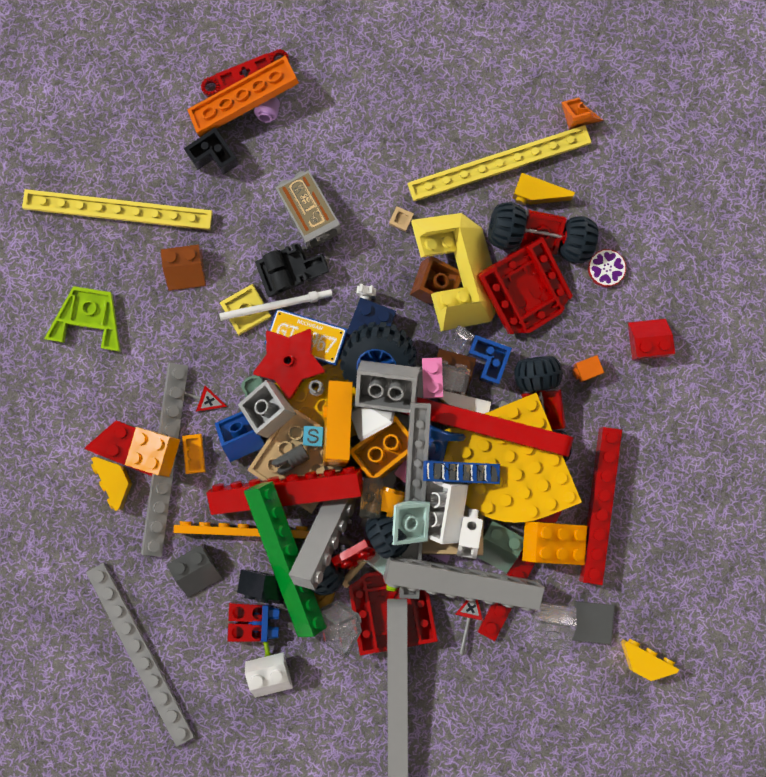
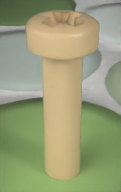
(351, 573)

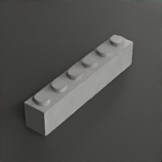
(321, 542)

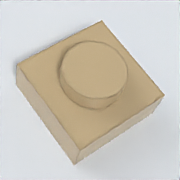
(401, 219)

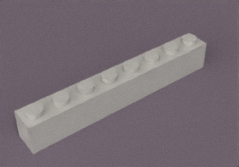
(463, 582)

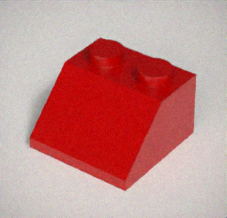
(650, 339)

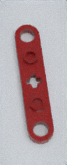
(232, 75)

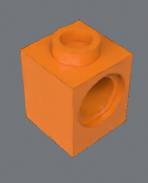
(587, 369)

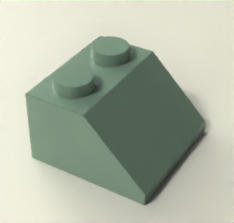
(501, 546)

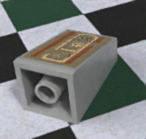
(308, 209)

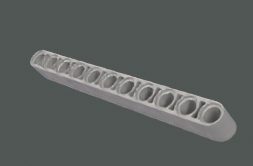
(397, 687)

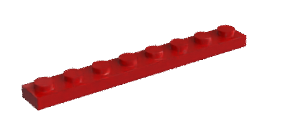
(498, 613)

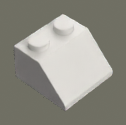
(268, 675)

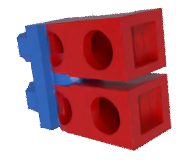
(258, 622)

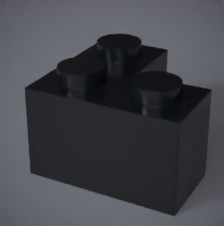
(211, 147)
(260, 586)

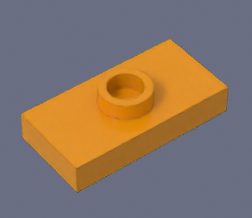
(193, 454)

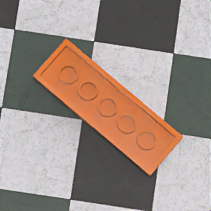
(243, 96)

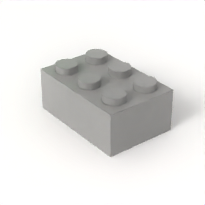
(386, 386)

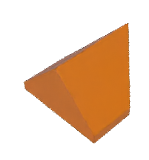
(578, 114)

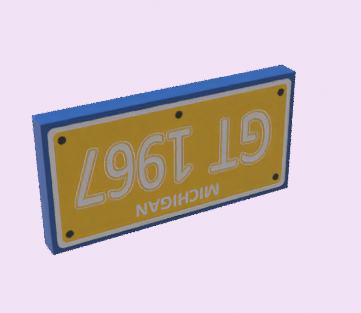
(327, 338)

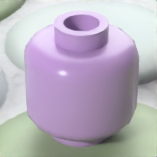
(268, 110)

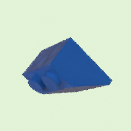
(238, 436)

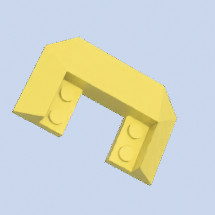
(467, 241)

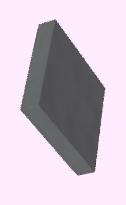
(594, 622)

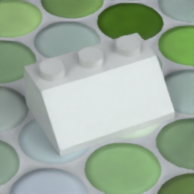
(446, 510)

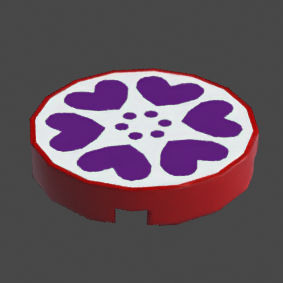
(606, 268)

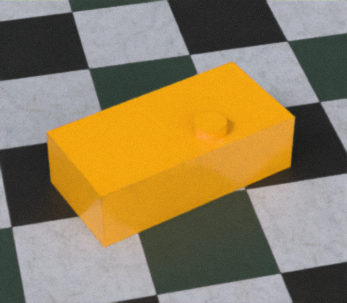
(337, 423)

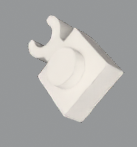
(366, 292)

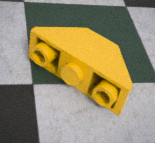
(113, 481)
(646, 663)

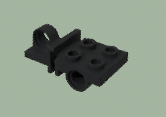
(287, 267)

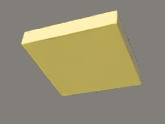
(245, 298)

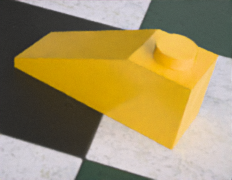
(536, 191)

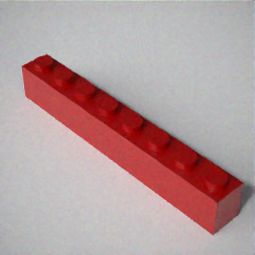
(290, 490)
(601, 505)

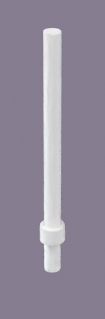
(311, 297)

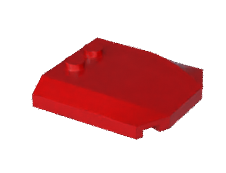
(526, 288)
(369, 600)

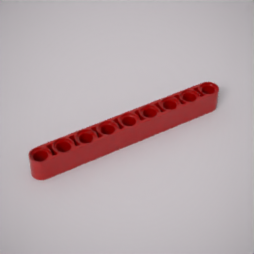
(499, 428)

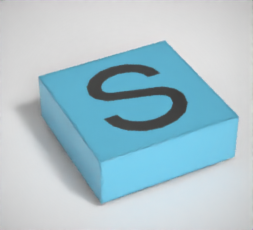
(313, 436)

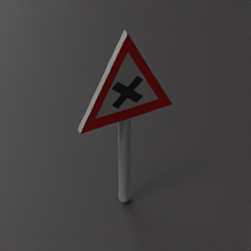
(207, 400)
(472, 611)

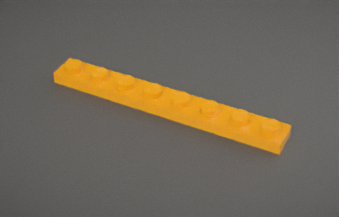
(225, 529)

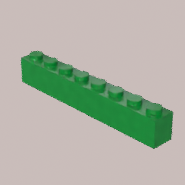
(282, 554)

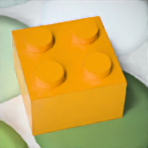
(152, 452)

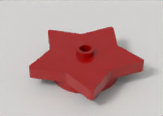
(302, 364)

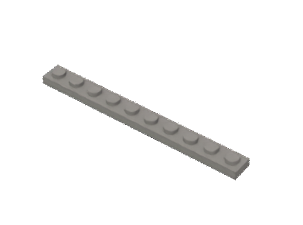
(161, 485)
(415, 486)
(140, 654)

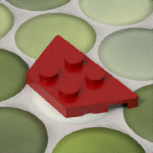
(114, 443)

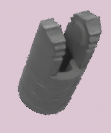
(291, 459)

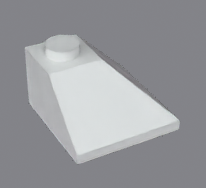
(370, 420)

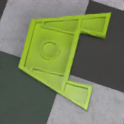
(87, 309)

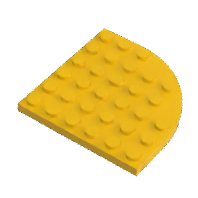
(530, 479)

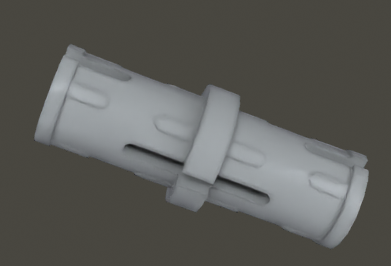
(313, 384)

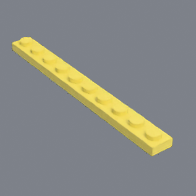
(499, 163)
(117, 209)

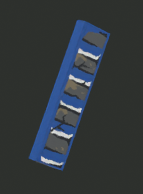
(461, 472)

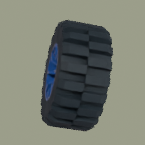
(376, 344)

